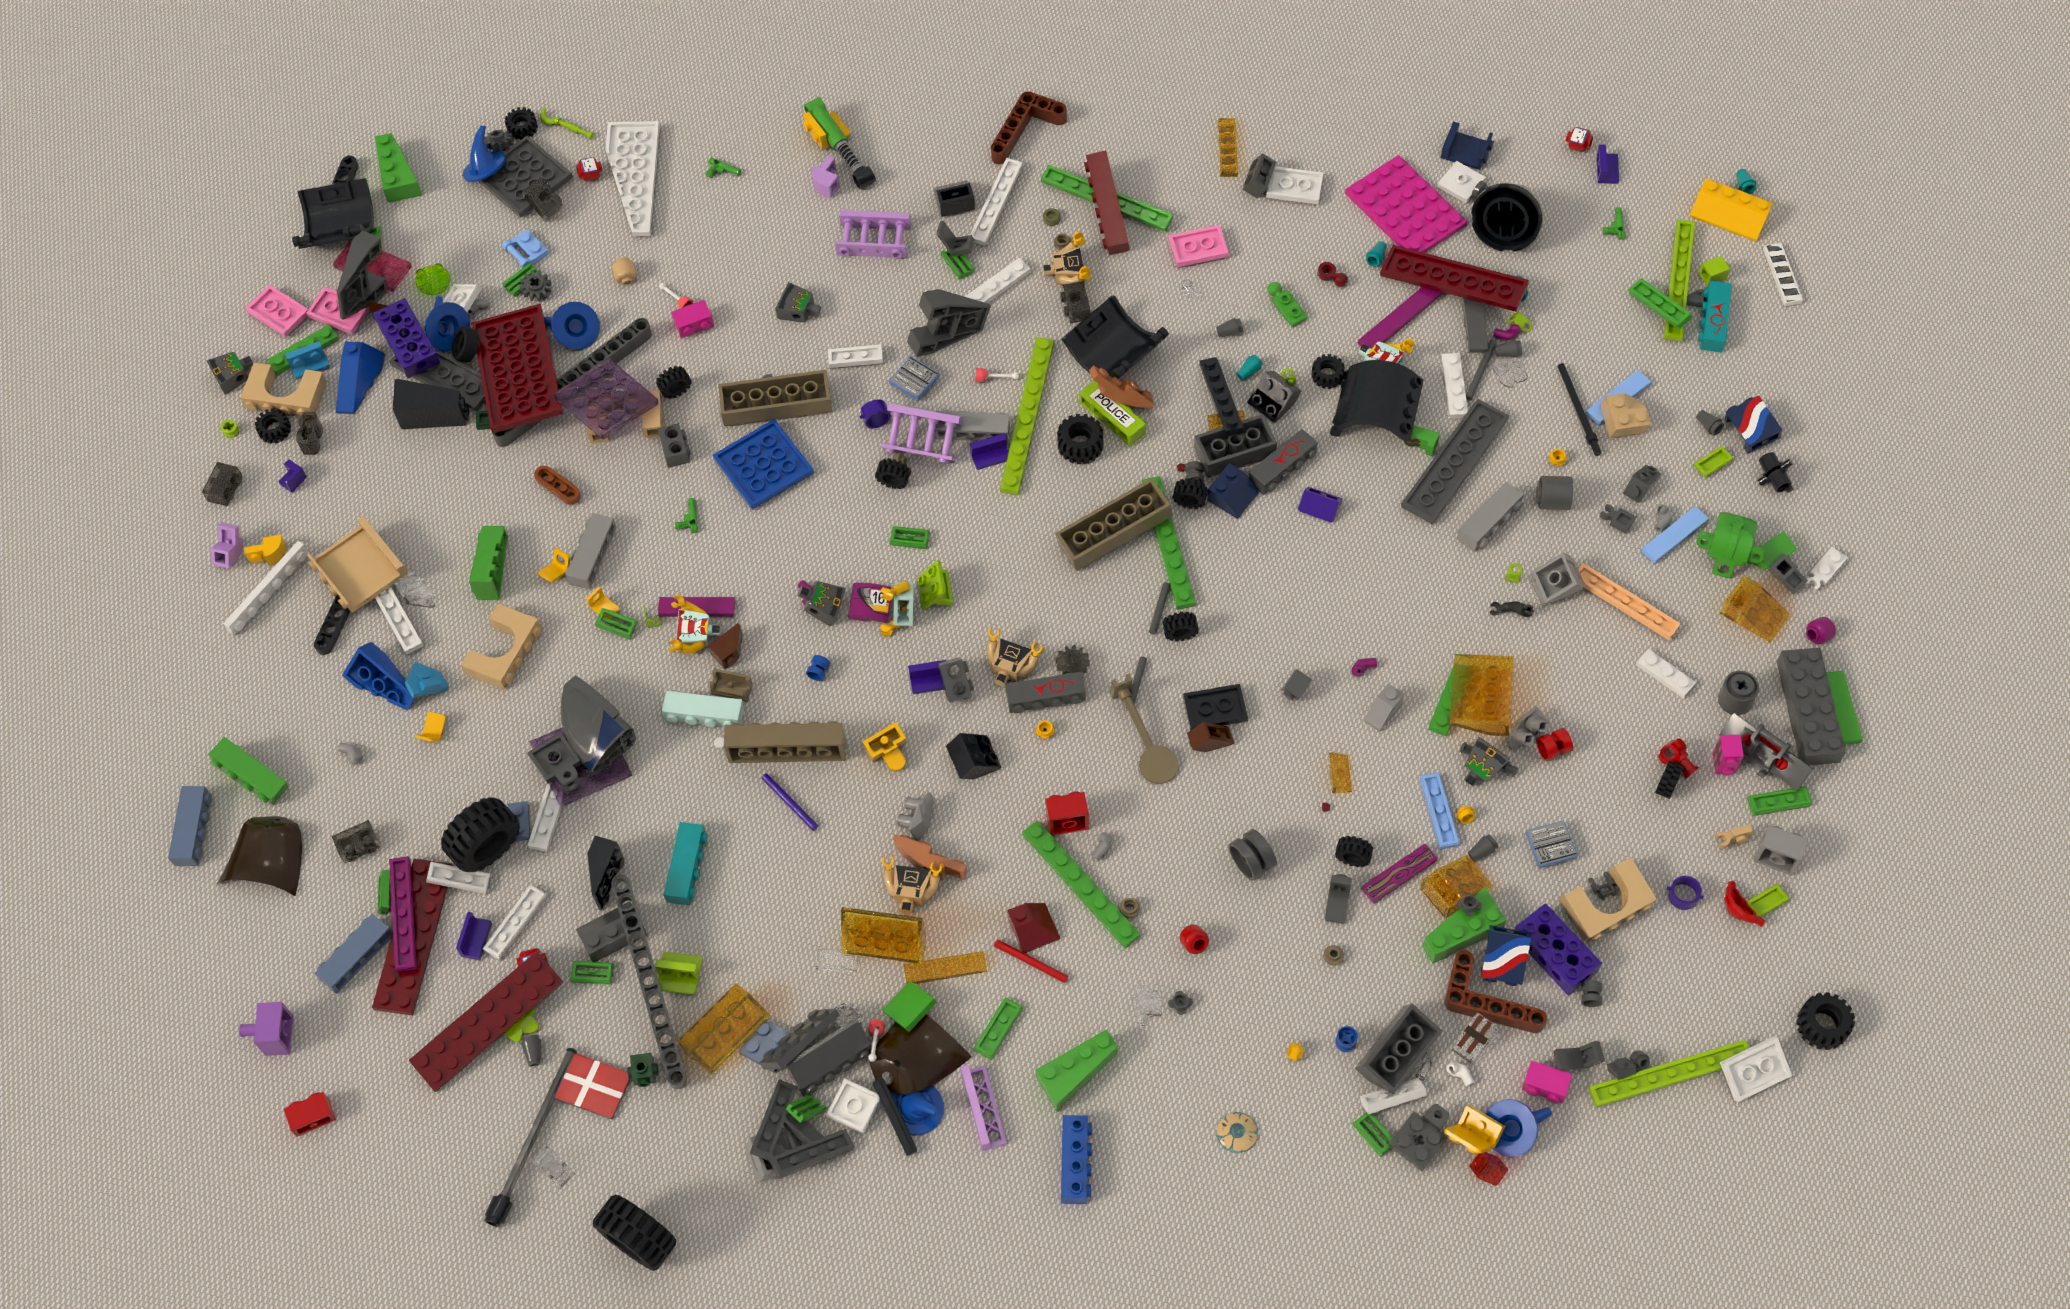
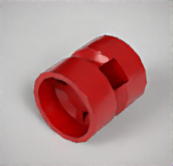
(1557, 743)

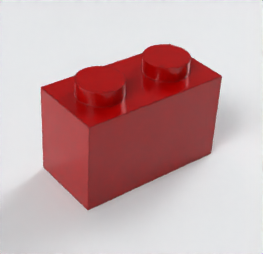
(309, 1113)

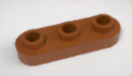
(553, 480)

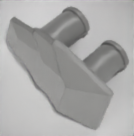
(1527, 728)
(919, 822)

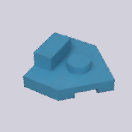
(425, 681)

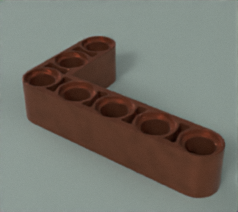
(1027, 106)
(1486, 1002)

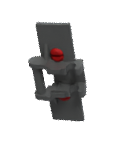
(1767, 752)

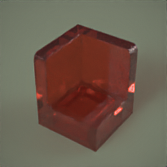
(1488, 1168)

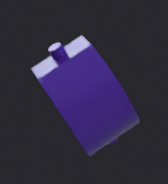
(875, 413)
(1680, 904)

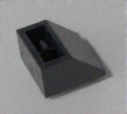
(954, 198)
(1274, 395)
(972, 755)

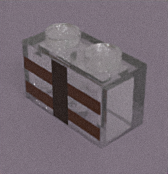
(1475, 1038)

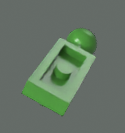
(1286, 304)

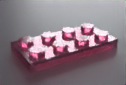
(384, 265)

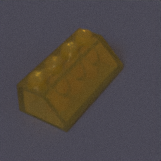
(723, 1028)

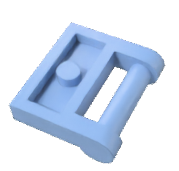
(529, 245)

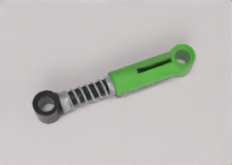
(861, 175)

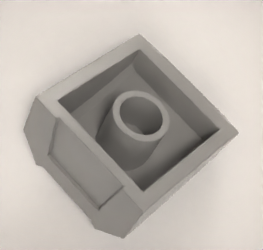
(1556, 579)
(762, 1167)

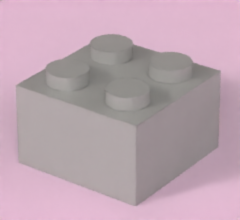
(1781, 850)

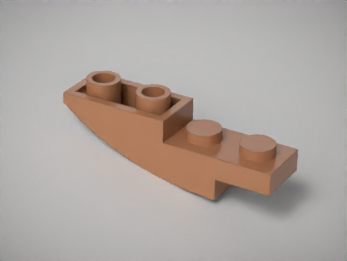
(1122, 392)
(921, 856)

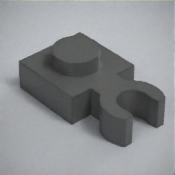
(1619, 519)

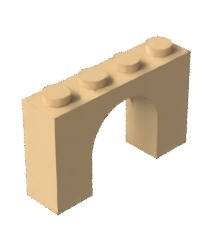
(305, 399)
(650, 420)
(501, 670)
(1635, 896)

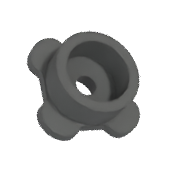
(1469, 899)
(1181, 1008)

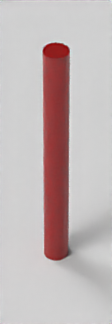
(1031, 961)

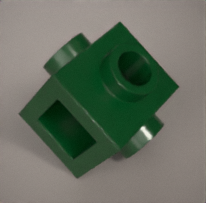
(643, 1069)

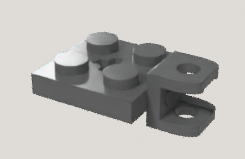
(561, 770)
(1428, 1129)

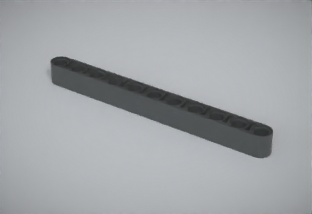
(623, 344)
(649, 990)

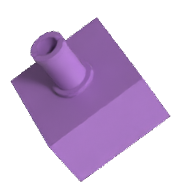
(272, 1028)

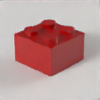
(1067, 813)

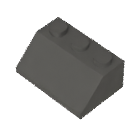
(605, 934)

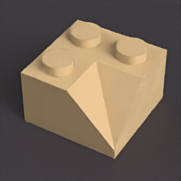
(1624, 415)

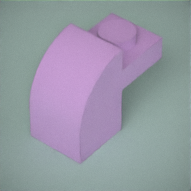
(824, 179)
(229, 546)

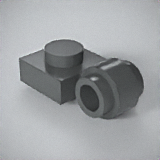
(1623, 1067)

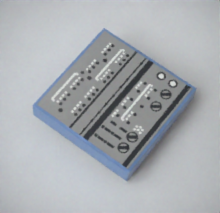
(914, 378)
(1551, 844)

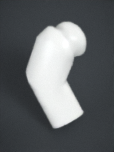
(1460, 1071)

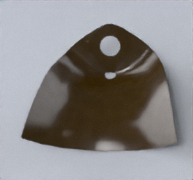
(267, 855)
(923, 1053)

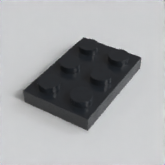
(1215, 706)

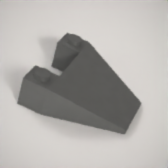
(357, 284)
(949, 321)

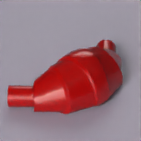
(1739, 907)

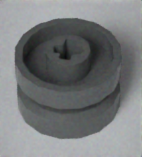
(1252, 854)

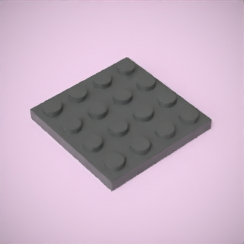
(522, 167)

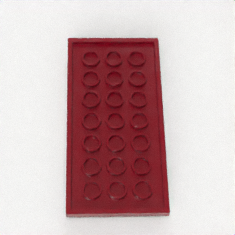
(517, 368)

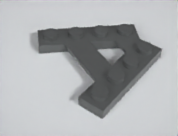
(815, 1147)

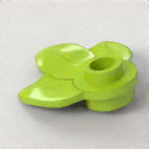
(526, 1025)

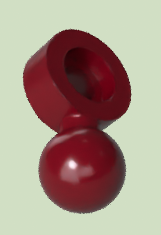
(1339, 279)

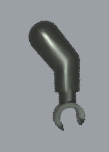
(1515, 606)

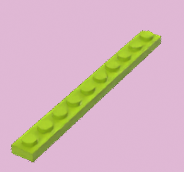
(1027, 416)

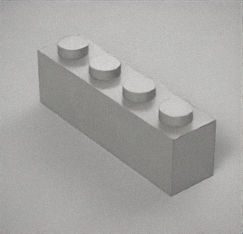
(975, 426)
(1490, 517)
(590, 551)

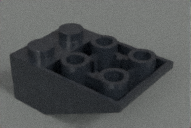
(604, 863)

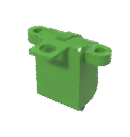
(1731, 542)

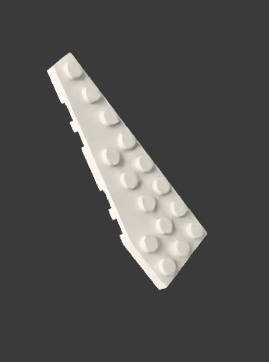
(633, 160)

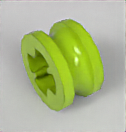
(232, 433)

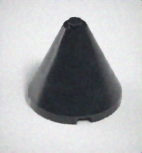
(1506, 217)

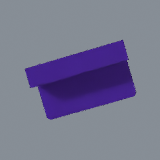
(1607, 166)
(989, 451)
(1319, 504)
(925, 677)
(473, 937)

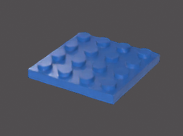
(763, 464)

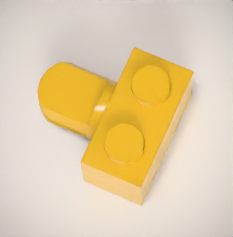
(886, 745)

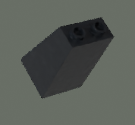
(428, 406)

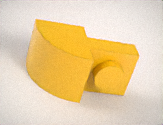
(271, 550)

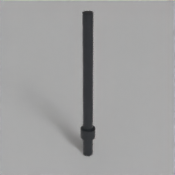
(1591, 437)

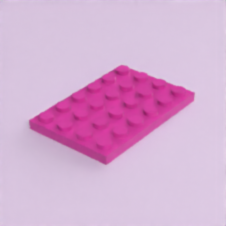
(1405, 206)

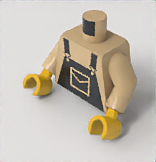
(1068, 263)
(1010, 659)
(910, 884)

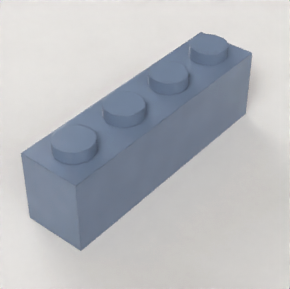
(189, 826)
(354, 953)

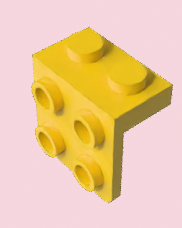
(817, 132)
(1476, 1131)

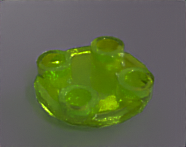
(432, 279)

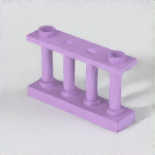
(868, 220)
(933, 419)

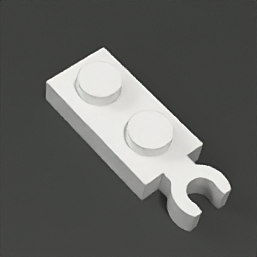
(1826, 568)

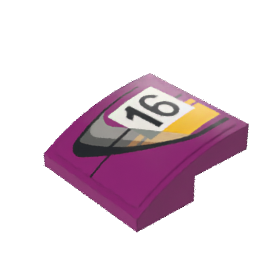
(867, 604)

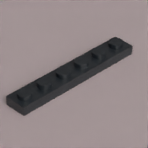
(1221, 396)

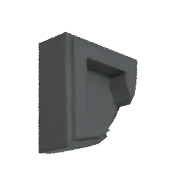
(1696, 298)

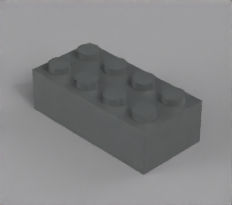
(1218, 450)

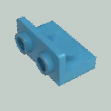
(307, 358)

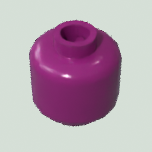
(1820, 630)

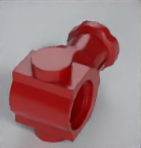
(1679, 757)

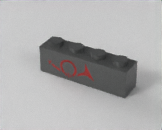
(1283, 462)
(1045, 692)

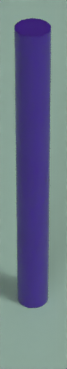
(790, 802)

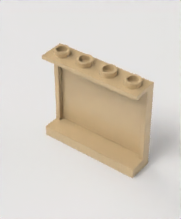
(358, 567)

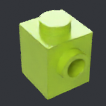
(1714, 270)

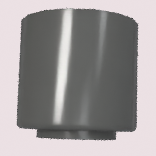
(1554, 492)
(1738, 692)

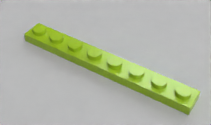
(1680, 273)
(1664, 1075)

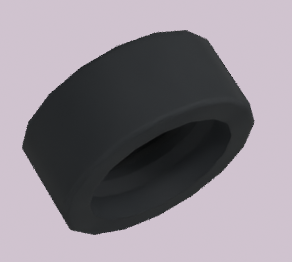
(465, 344)

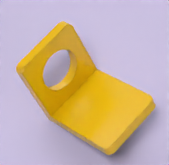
(556, 568)
(600, 602)
(433, 727)

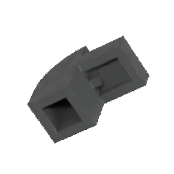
(1786, 572)

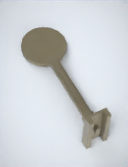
(1157, 762)

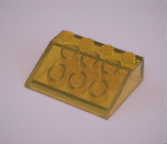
(1482, 693)
(883, 935)

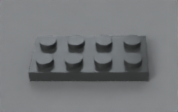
(801, 1036)

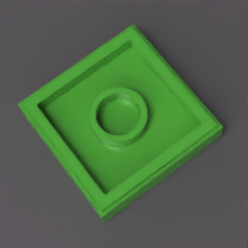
(909, 1006)

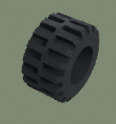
(1075, 427)
(1836, 1010)

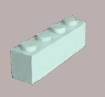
(702, 709)

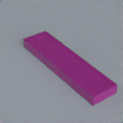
(711, 605)

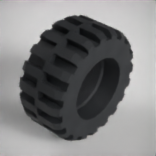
(480, 834)
(634, 1232)

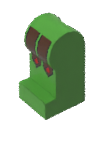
(1424, 439)

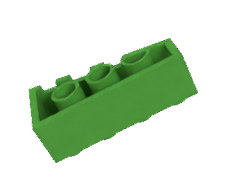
(395, 172)
(489, 563)
(247, 771)
(1462, 930)
(1075, 1068)

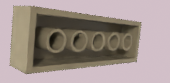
(775, 397)
(1114, 524)
(785, 742)

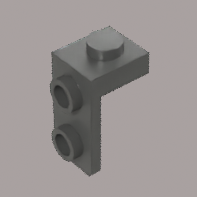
(954, 244)
(1640, 482)
(1338, 898)
(1579, 1058)

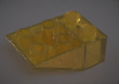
(1754, 609)
(1452, 883)

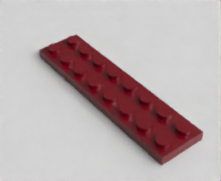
(1454, 278)
(400, 990)
(486, 1021)

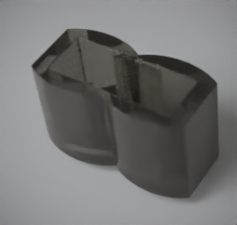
(309, 433)

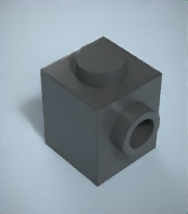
(1296, 685)

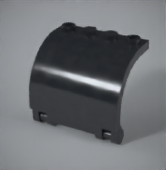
(335, 213)
(1111, 340)
(1379, 396)

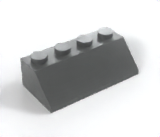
(1399, 1049)
(829, 1057)

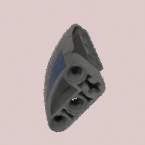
(593, 726)

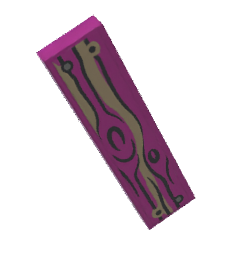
(1399, 873)

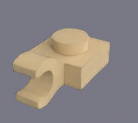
(1738, 834)

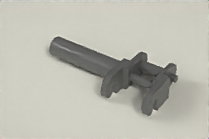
(1597, 889)

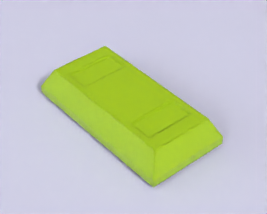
(1713, 461)
(1768, 900)

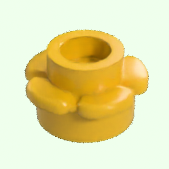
(1557, 453)
(1045, 725)
(1465, 814)
(1295, 1051)

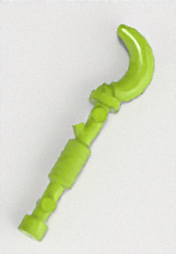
(558, 120)

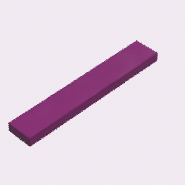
(1400, 317)
(402, 914)

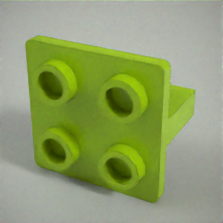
(934, 586)
(678, 972)

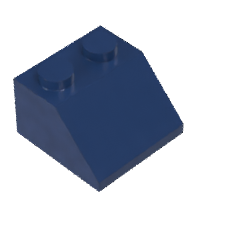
(1232, 491)

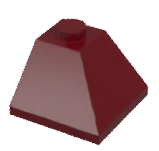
(1032, 926)

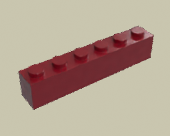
(1107, 202)

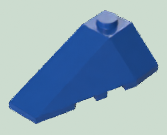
(357, 371)
(376, 673)

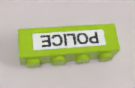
(1113, 414)

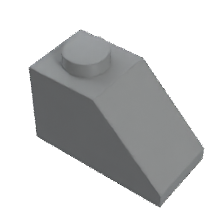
(1384, 707)

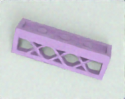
(975, 1107)

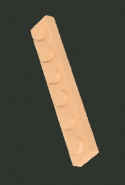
(1628, 602)

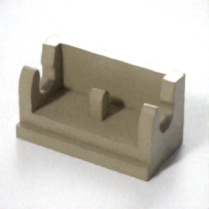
(731, 684)

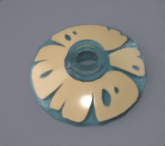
(1234, 1141)

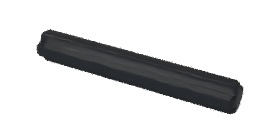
(894, 1116)

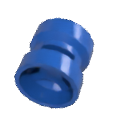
(818, 668)
(1349, 1035)

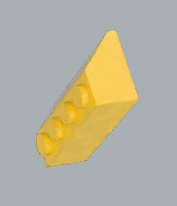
(1731, 209)

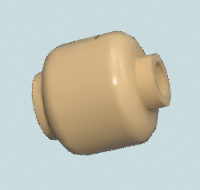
(624, 270)

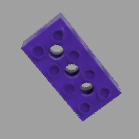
(406, 338)
(1571, 949)

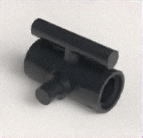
(1775, 472)

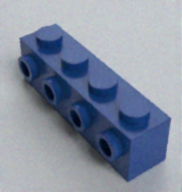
(1074, 1159)

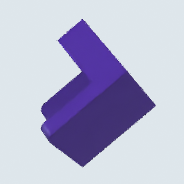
(293, 477)

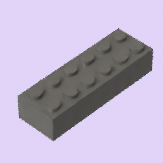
(1810, 706)

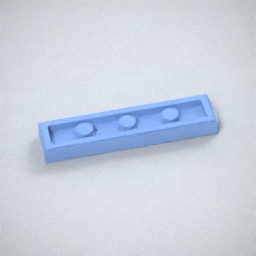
(1631, 386)
(1674, 534)
(1439, 811)

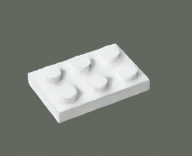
(1295, 185)
(1756, 1069)

